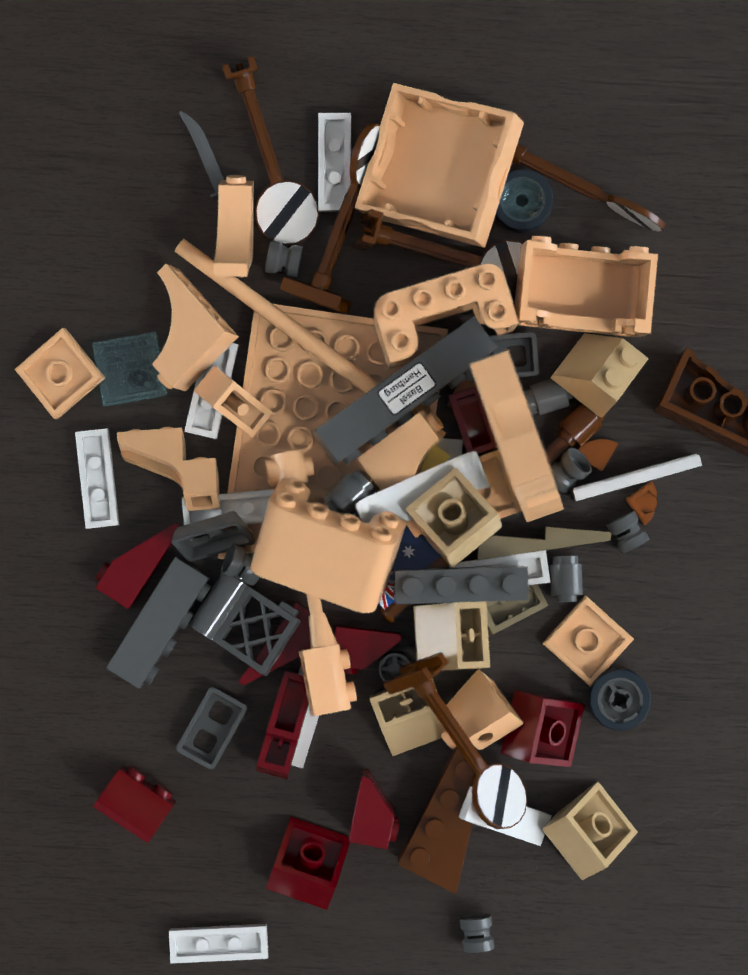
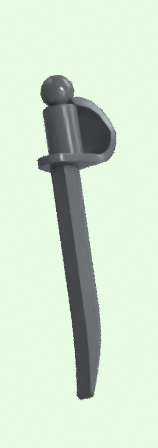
(204, 151)

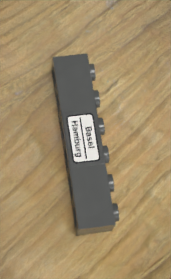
(403, 391)

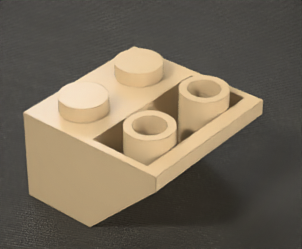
(456, 631)
(405, 720)

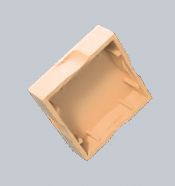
(440, 164)
(516, 436)

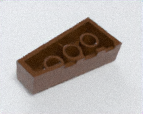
(705, 403)
(439, 836)

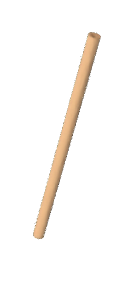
(280, 320)

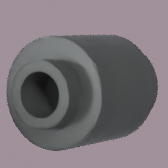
(546, 397)
(348, 492)
(566, 578)

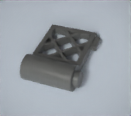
(224, 606)

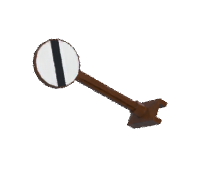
(620, 205)
(286, 208)
(502, 254)
(318, 289)
(497, 788)

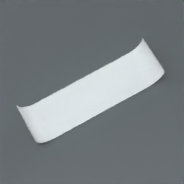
(404, 493)

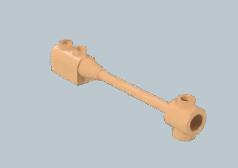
(324, 662)

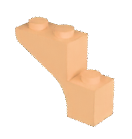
(165, 454)

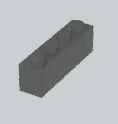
(460, 584)
(158, 623)

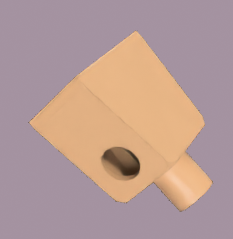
(482, 712)

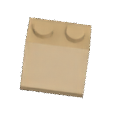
(599, 370)
(454, 517)
(590, 831)

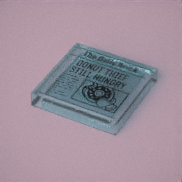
(129, 369)

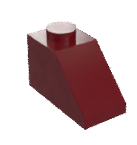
(364, 645)

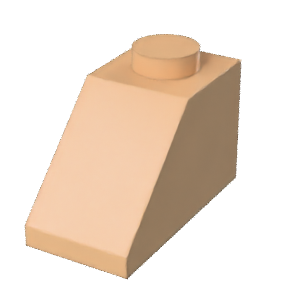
(233, 401)

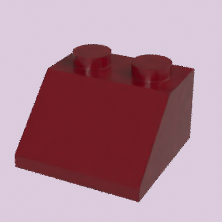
(547, 731)
(135, 802)
(373, 815)
(308, 863)

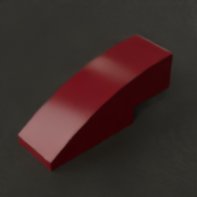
(473, 422)
(284, 727)

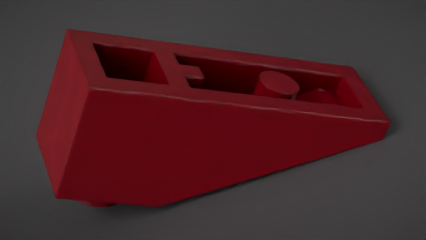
(131, 572)
(298, 642)

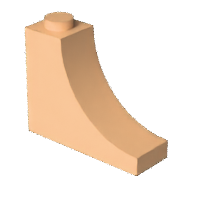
(235, 227)
(195, 335)
(403, 453)

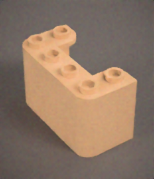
(585, 288)
(474, 289)
(326, 550)

